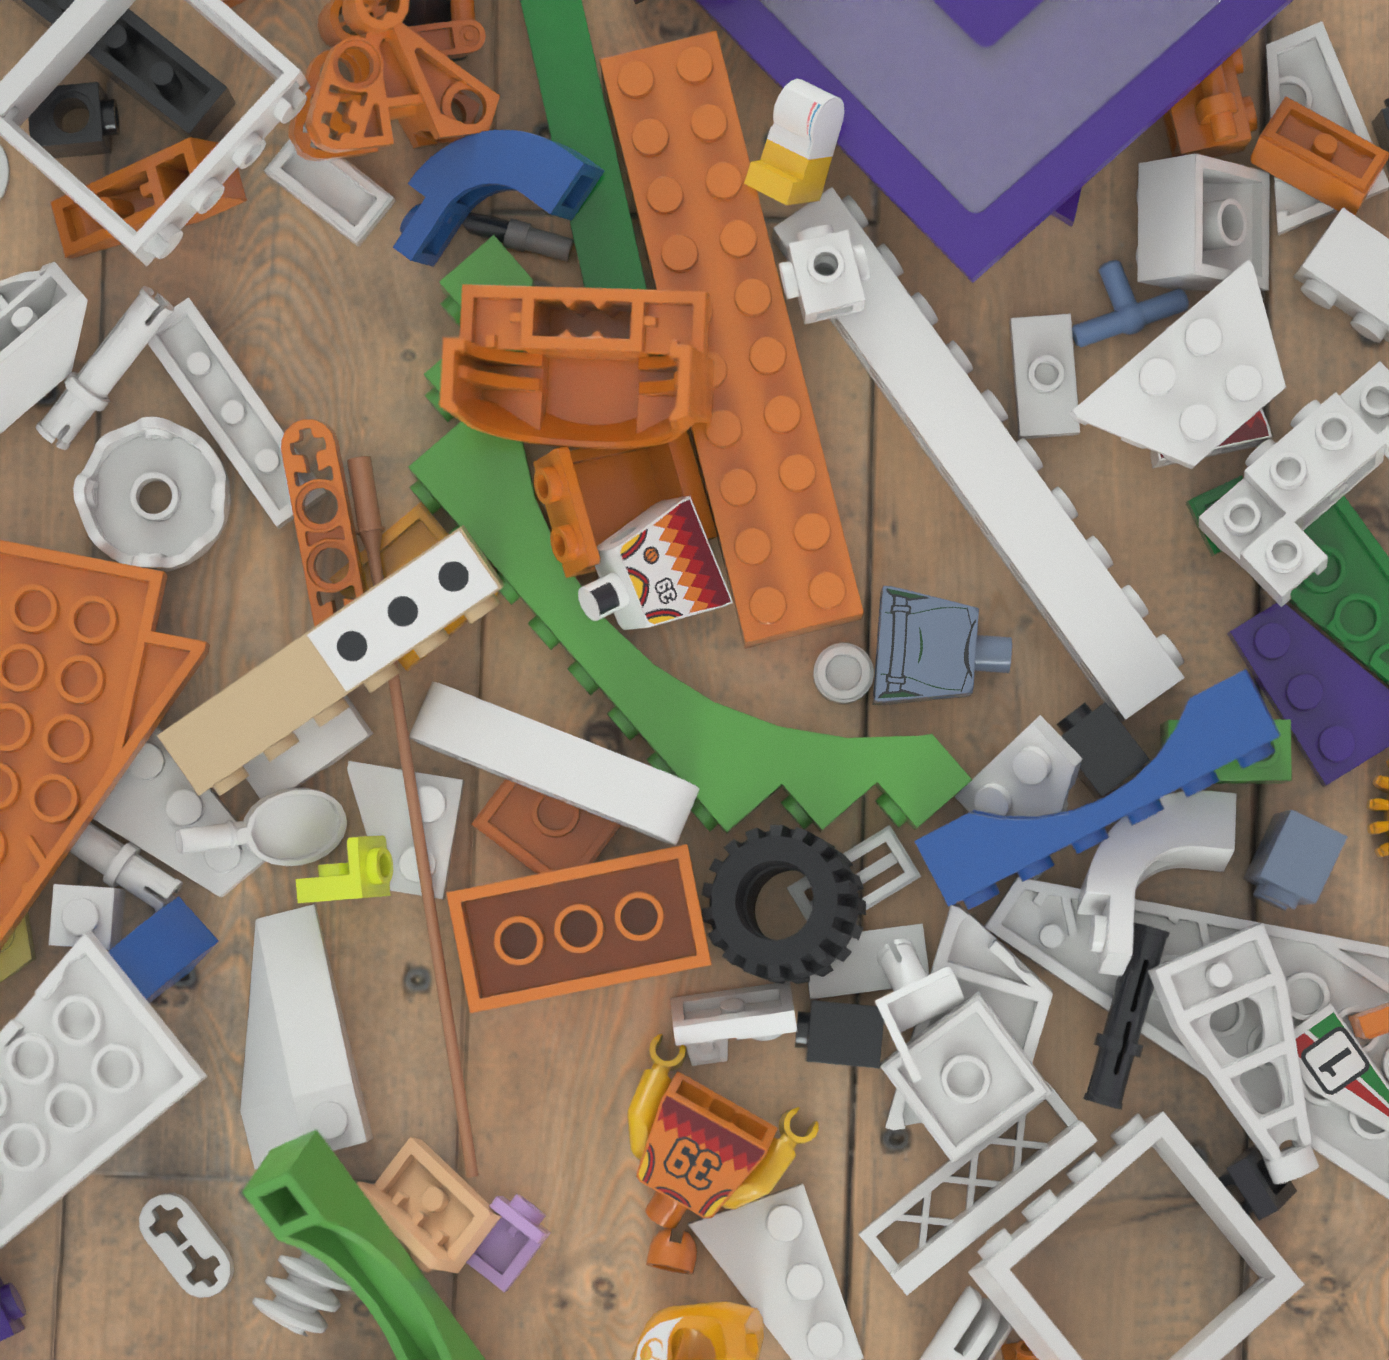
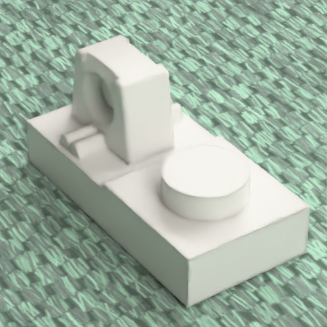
(711, 1018)

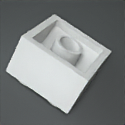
(1201, 222)

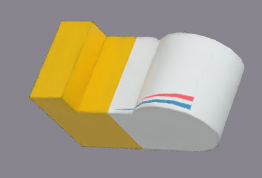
(798, 145)

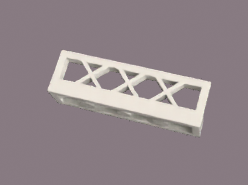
(986, 1210)

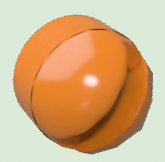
(672, 1255)

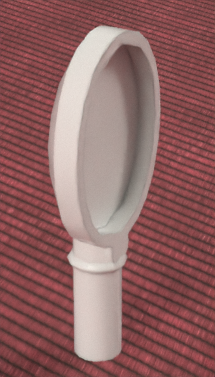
(281, 828)

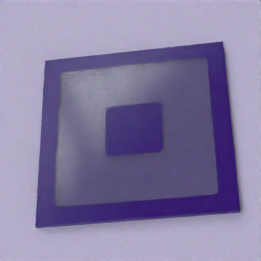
(990, 107)

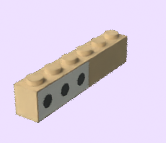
(331, 661)

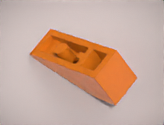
(137, 194)

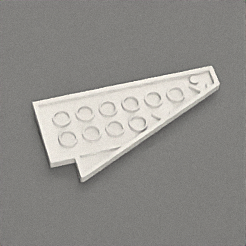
(1318, 968)

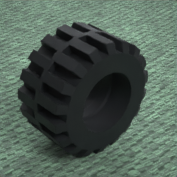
(735, 896)

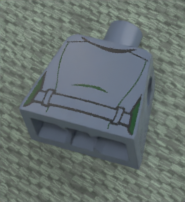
(931, 649)

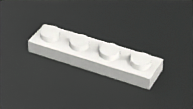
(229, 408)

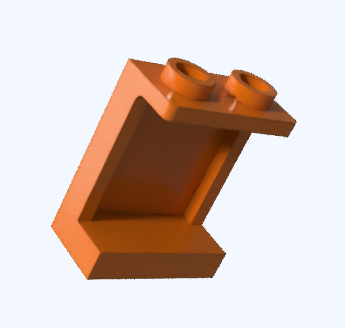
(602, 490)

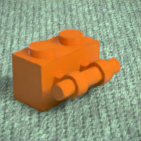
(1213, 115)

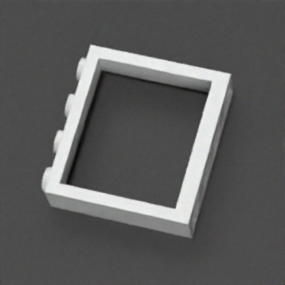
(63, 49)
(1089, 1176)

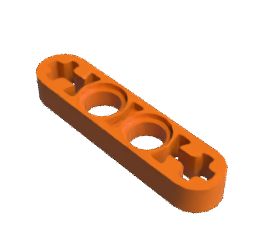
(316, 537)

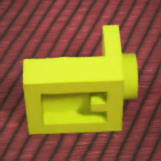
(363, 876)

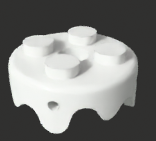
(118, 471)

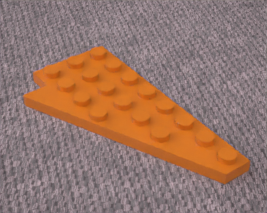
(76, 701)

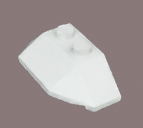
(37, 337)

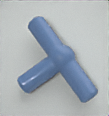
(1128, 315)

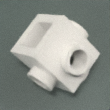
(821, 295)

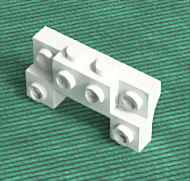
(1298, 481)

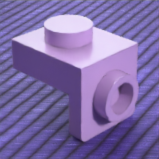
(510, 1242)

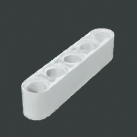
(554, 763)

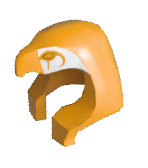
(702, 1333)

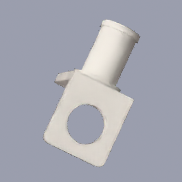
(914, 995)

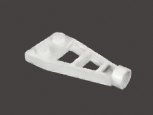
(1219, 976)

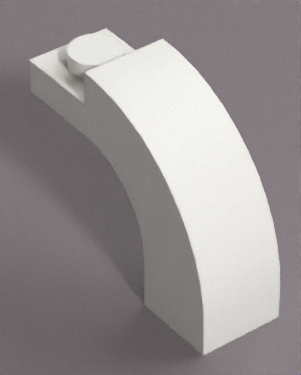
(1186, 834)

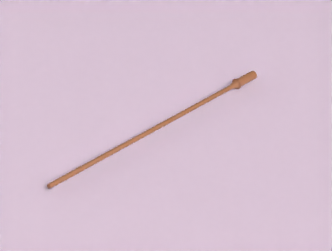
(370, 532)

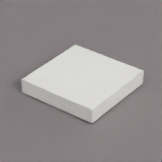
(970, 1077)

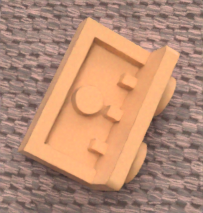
(430, 1208)

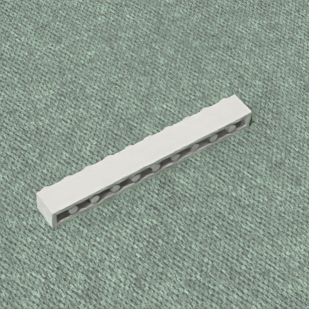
(995, 474)

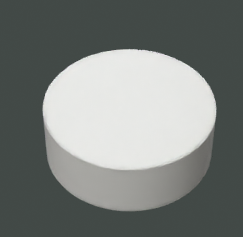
(843, 673)

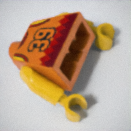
(701, 1146)

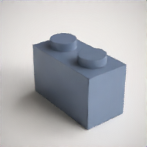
(1293, 860)

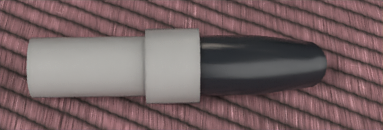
(519, 235)

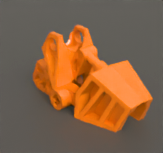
(394, 76)

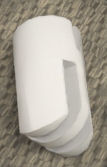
(970, 1330)

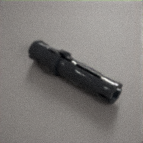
(1125, 1019)

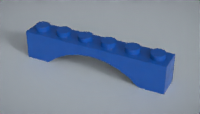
(987, 847)

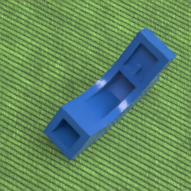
(487, 165)
(163, 949)

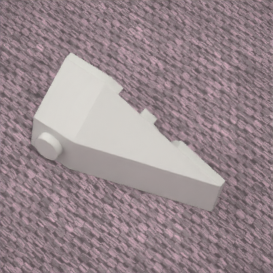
(297, 1043)

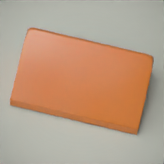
(1318, 157)

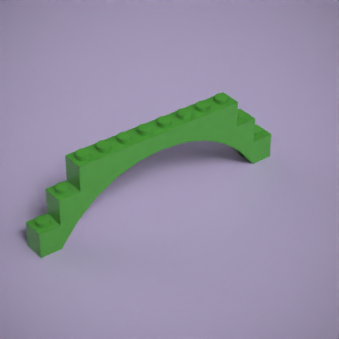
(720, 750)

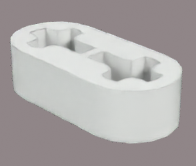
(174, 1254)

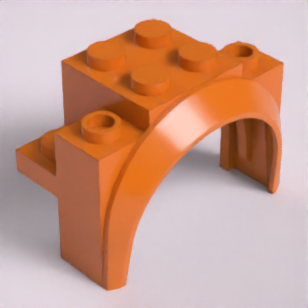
(587, 368)

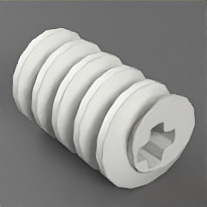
(302, 1294)

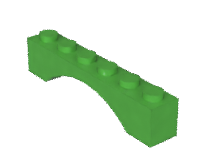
(319, 1208)

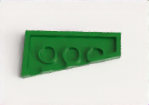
(1353, 591)

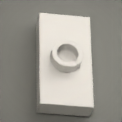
(1044, 376)

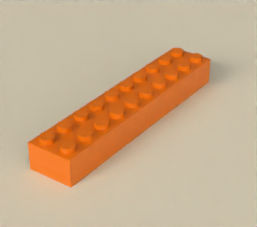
(710, 235)

